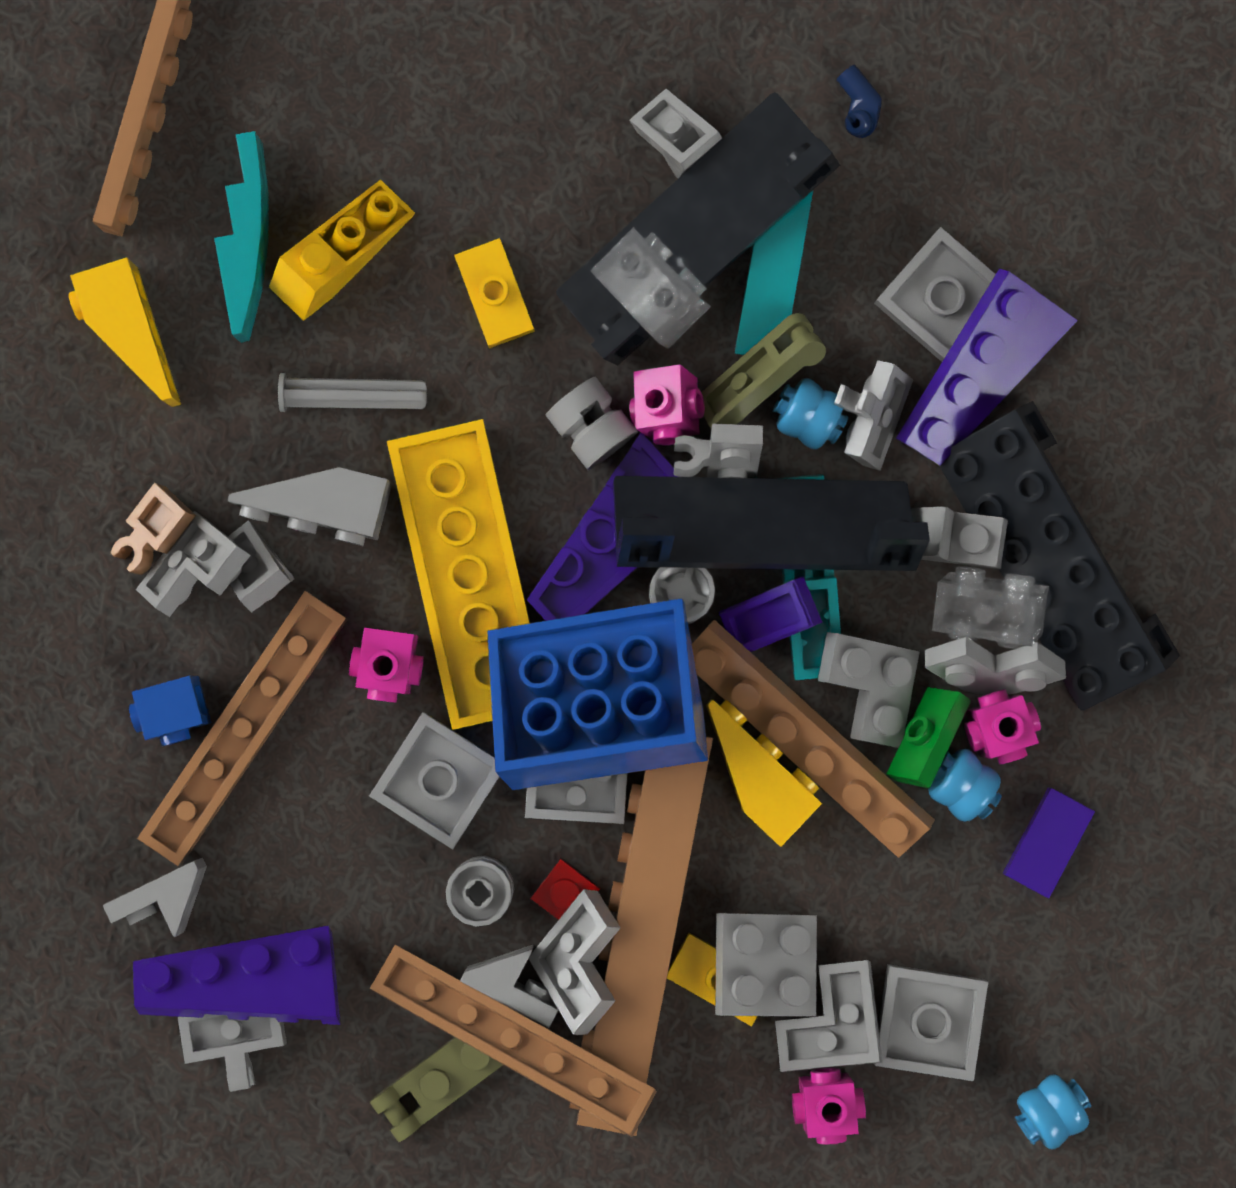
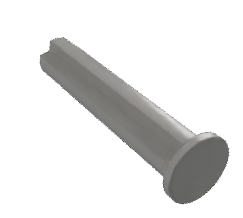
(351, 393)

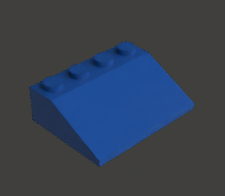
(595, 696)

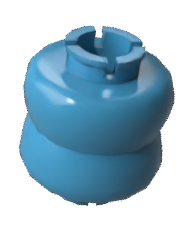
(809, 414)
(966, 786)
(1053, 1111)

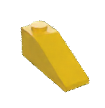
(119, 312)

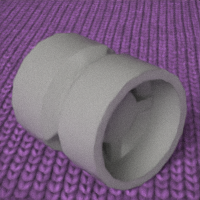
(601, 438)
(690, 584)
(480, 891)

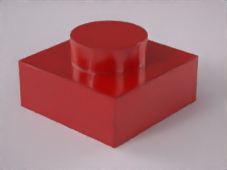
(561, 888)

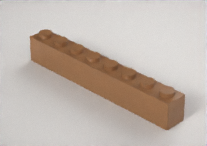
(647, 916)

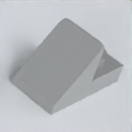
(675, 131)
(962, 537)
(263, 571)
(172, 892)
(498, 980)

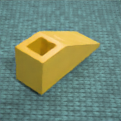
(338, 249)
(764, 788)

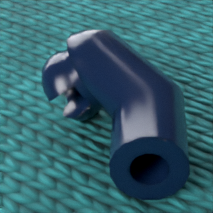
(864, 104)

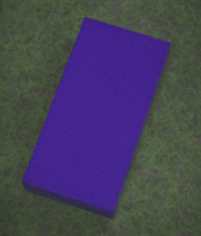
(772, 615)
(1048, 842)

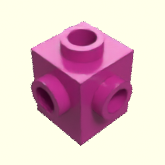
(666, 403)
(377, 646)
(984, 722)
(816, 1091)

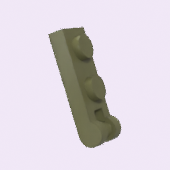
(762, 370)
(434, 1085)

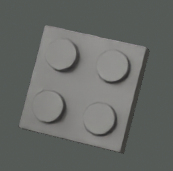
(936, 292)
(437, 780)
(765, 965)
(931, 1022)

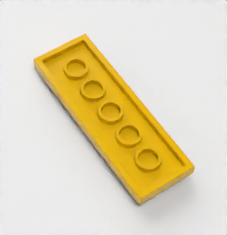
(459, 557)

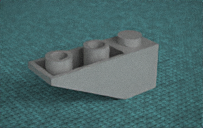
(330, 499)

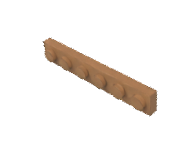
(142, 116)
(242, 728)
(809, 740)
(514, 1040)

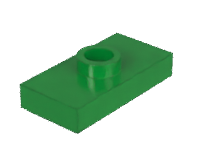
(928, 737)

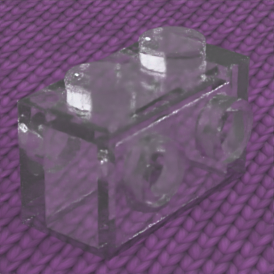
(647, 284)
(990, 607)

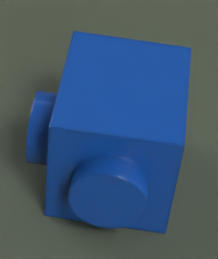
(169, 710)

